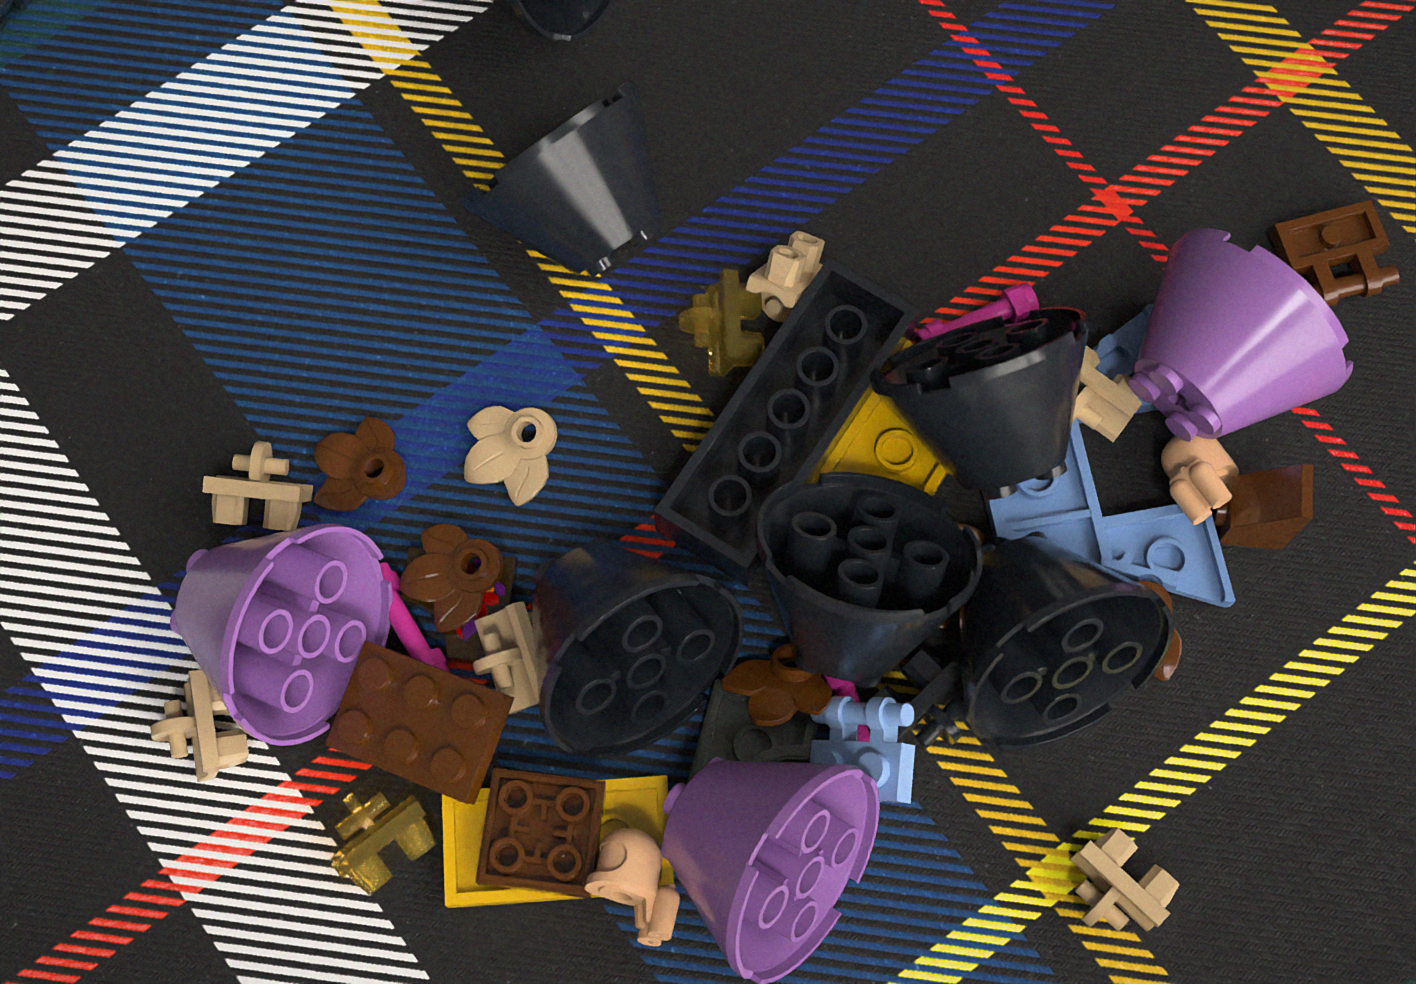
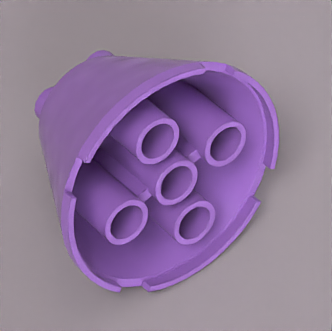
(1235, 339)
(284, 624)
(770, 854)

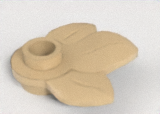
(505, 455)

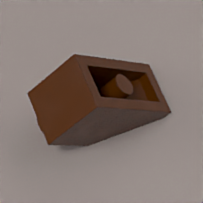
(1266, 507)

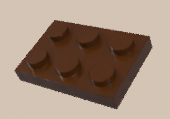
(420, 722)

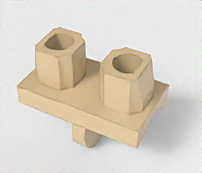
(787, 274)
(1103, 402)
(232, 493)
(510, 654)
(210, 748)
(1141, 900)

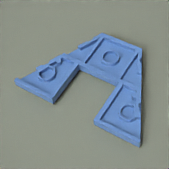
(1140, 544)

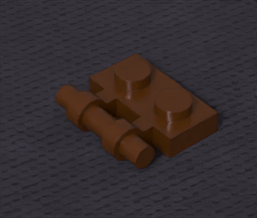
(1332, 239)

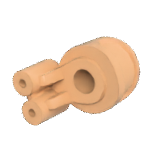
(1198, 475)
(630, 875)

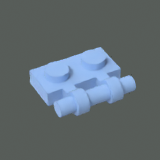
(882, 756)

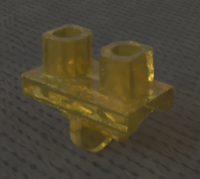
(717, 324)
(360, 856)

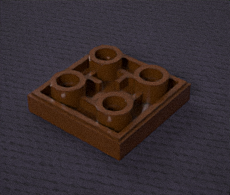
(541, 832)

